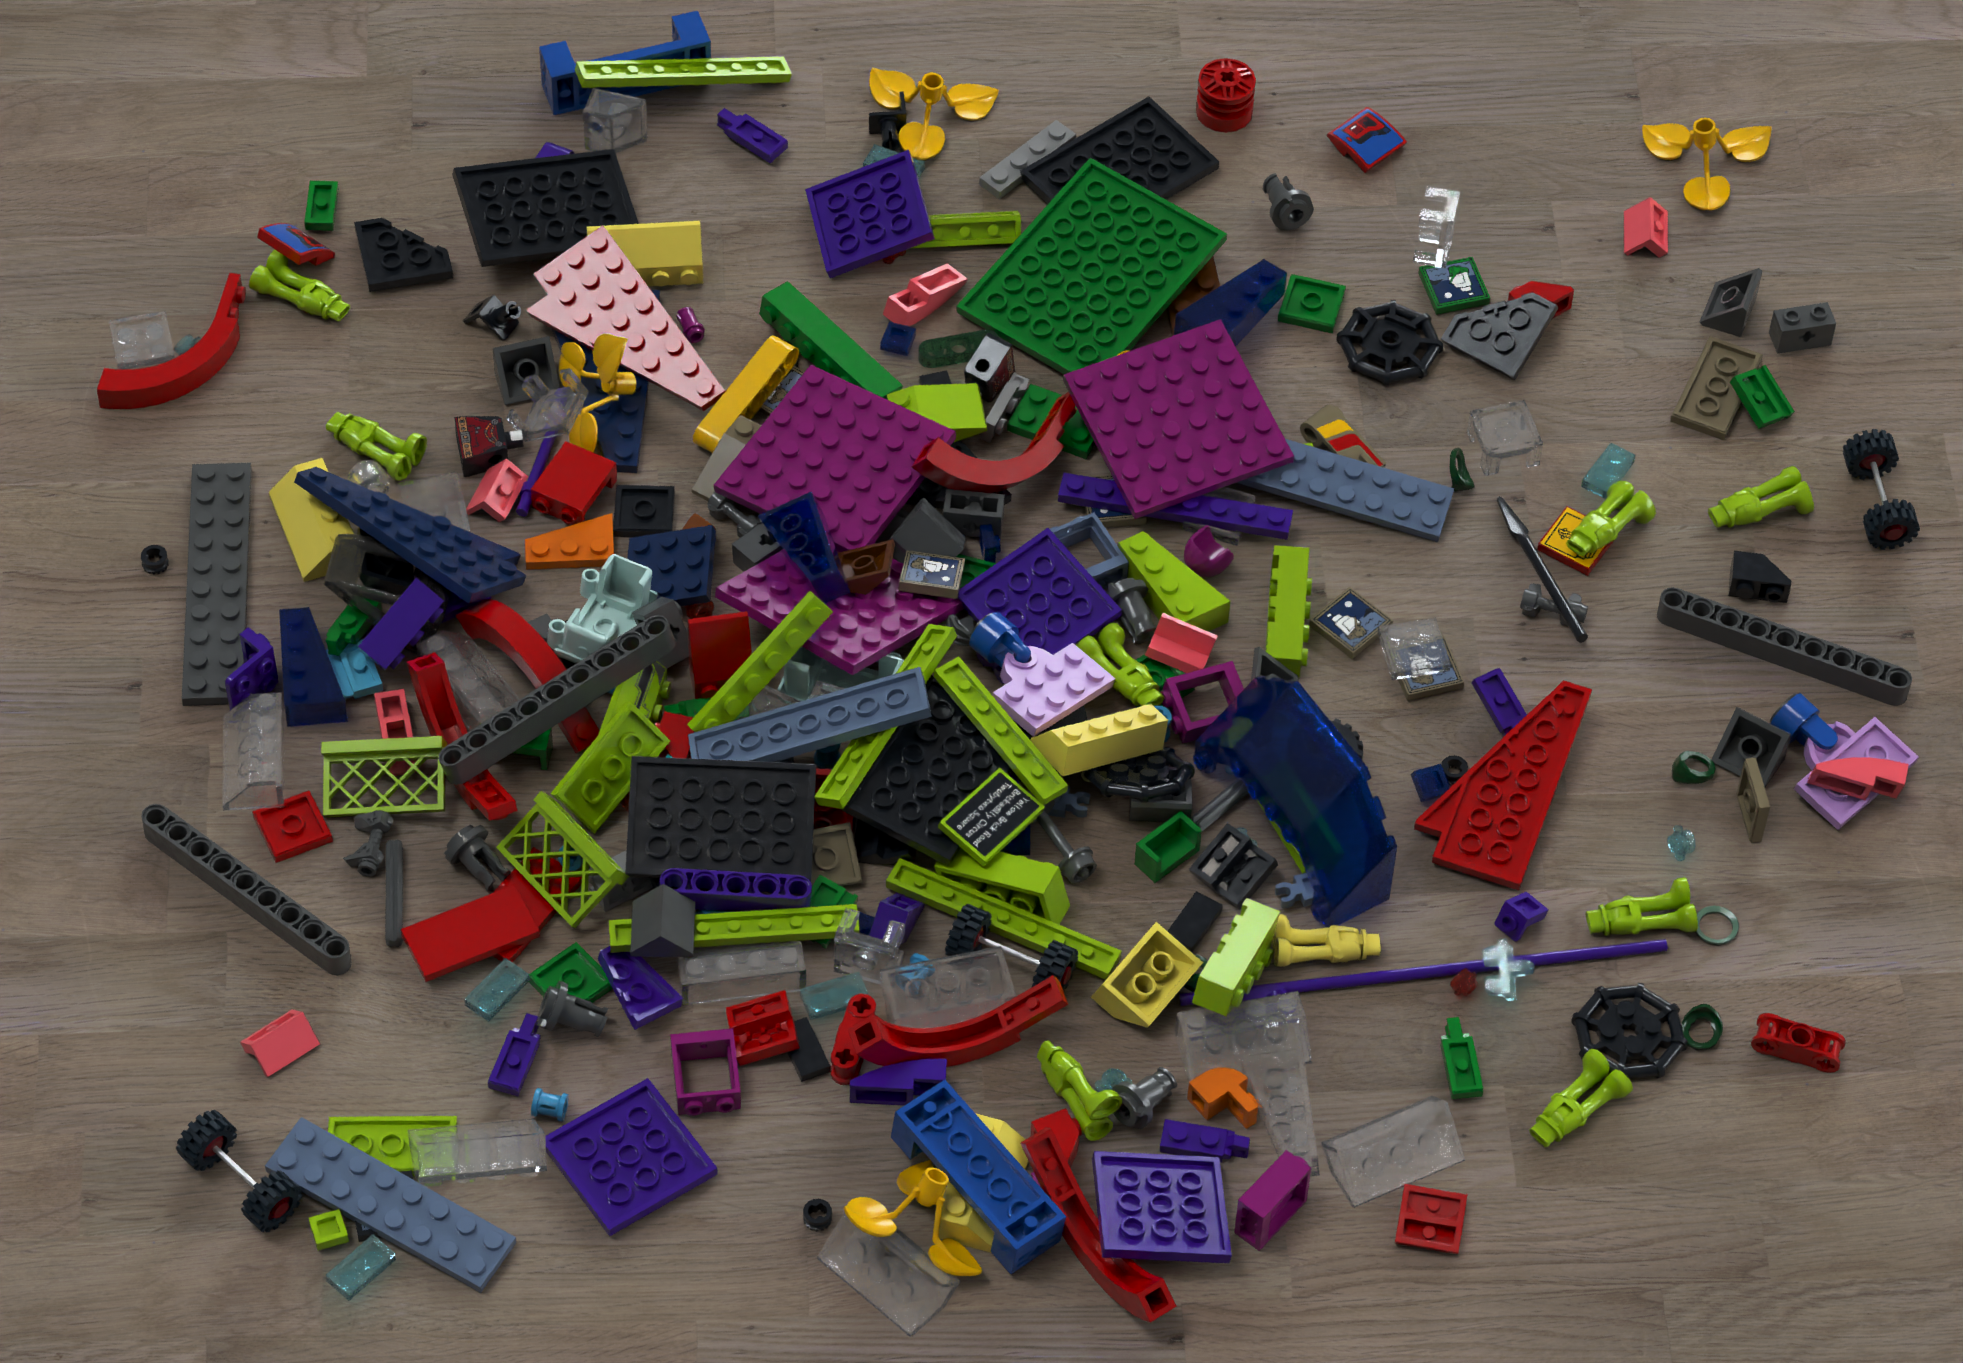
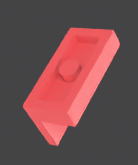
(1646, 227)
(498, 490)
(1180, 644)
(281, 1041)

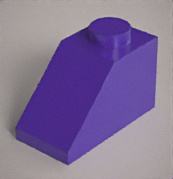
(899, 909)

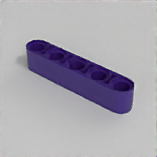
(748, 883)

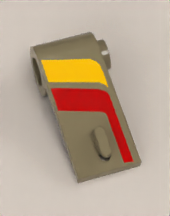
(1338, 435)

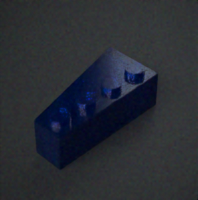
(308, 677)

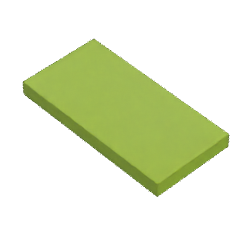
(604, 770)
(385, 1136)

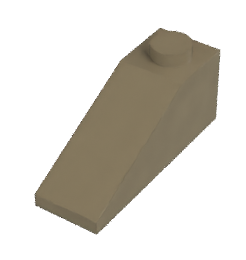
(725, 452)

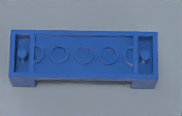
(563, 86)
(982, 1172)

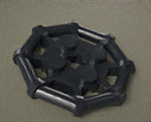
(1398, 324)
(1142, 776)
(1634, 1017)

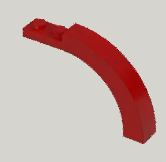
(184, 373)
(965, 473)
(531, 653)
(444, 720)
(960, 1042)
(1120, 1278)

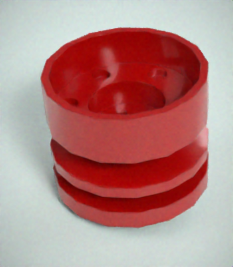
(1225, 95)

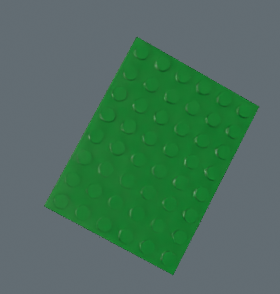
(1091, 271)

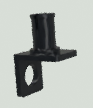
(889, 124)
(498, 317)

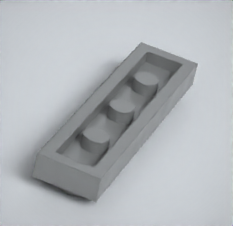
(1007, 175)

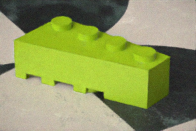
(1173, 585)
(1289, 607)
(1014, 880)
(1238, 959)

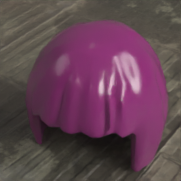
(1205, 555)

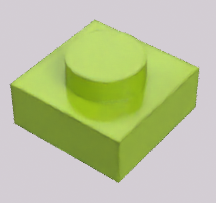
(328, 1229)

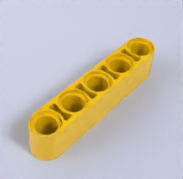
(747, 391)

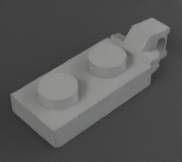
(1004, 405)

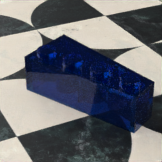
(1237, 302)
(806, 542)

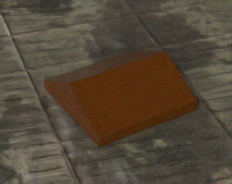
(867, 566)

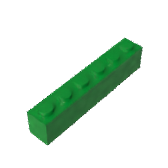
(823, 340)

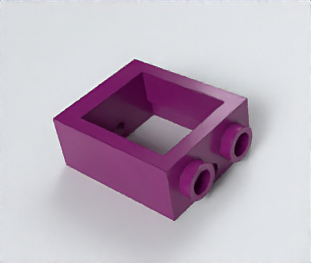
(1180, 722)
(703, 1046)
(1272, 1200)

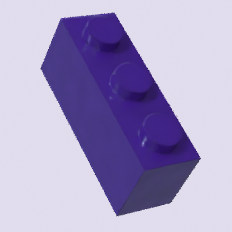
(401, 625)

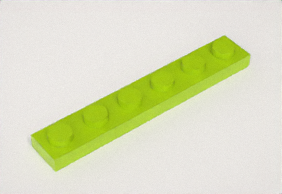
(763, 664)
(1000, 730)

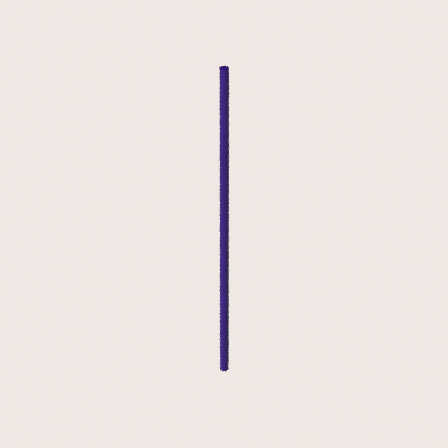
(1454, 968)

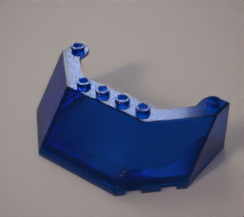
(1310, 789)

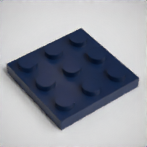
(679, 563)

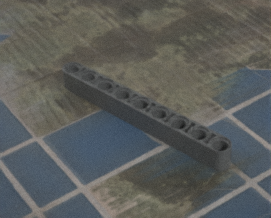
(1784, 646)
(556, 700)
(253, 900)

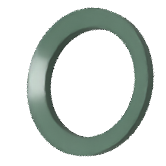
(1723, 911)

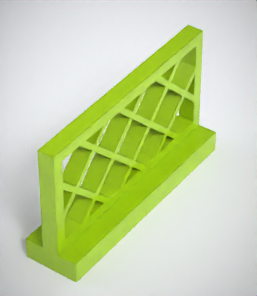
(381, 751)
(583, 846)

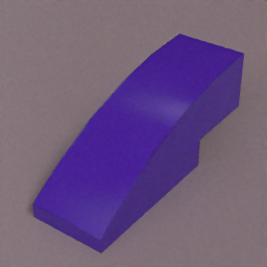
(897, 1082)

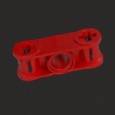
(1783, 1037)
(844, 1060)

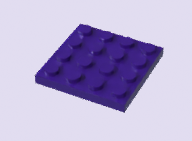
(869, 214)
(1042, 594)
(629, 1157)
(1161, 1207)

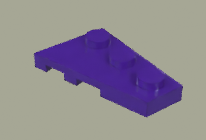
(638, 987)

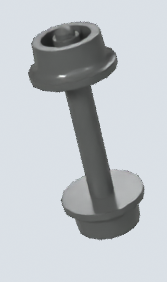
(1076, 863)

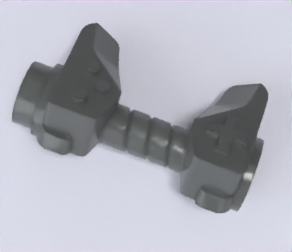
(722, 507)
(1533, 602)
(368, 855)

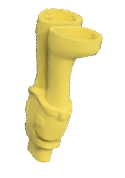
(1338, 942)

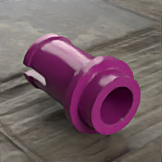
(691, 328)

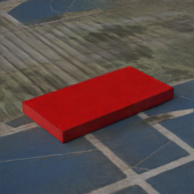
(535, 902)
(470, 933)

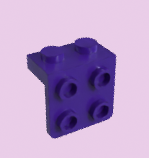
(258, 671)

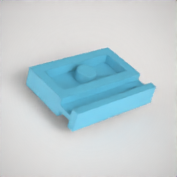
(355, 672)

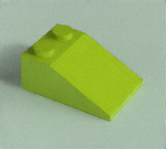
(947, 404)

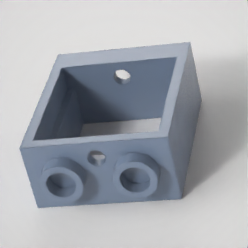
(1089, 526)

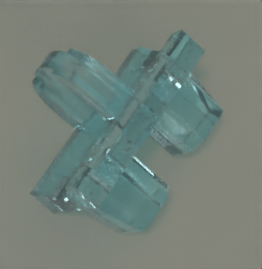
(1502, 956)

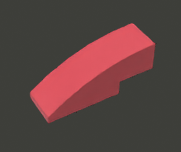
(924, 295)
(394, 722)
(1860, 776)

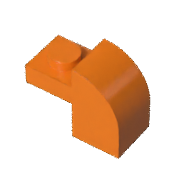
(1223, 1089)

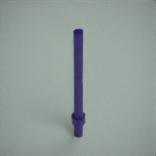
(537, 470)

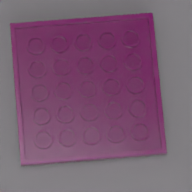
(1178, 418)
(841, 447)
(857, 630)

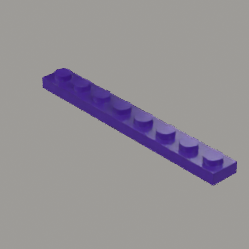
(1202, 509)

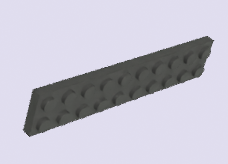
(216, 580)

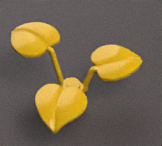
(1670, 139)
(924, 141)
(607, 357)
(928, 1188)

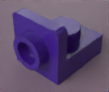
(1518, 914)

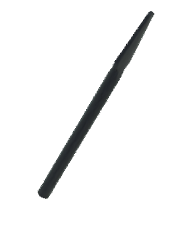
(1520, 531)

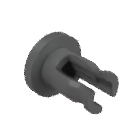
(1289, 206)
(1135, 615)
(468, 847)
(570, 1011)
(1142, 1097)

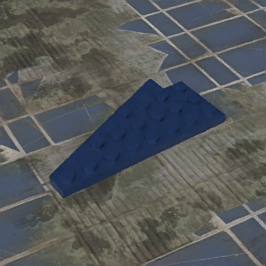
(618, 421)
(448, 554)

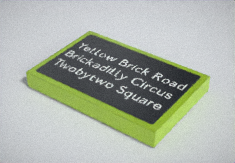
(991, 817)

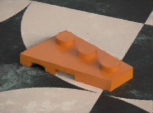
(572, 546)

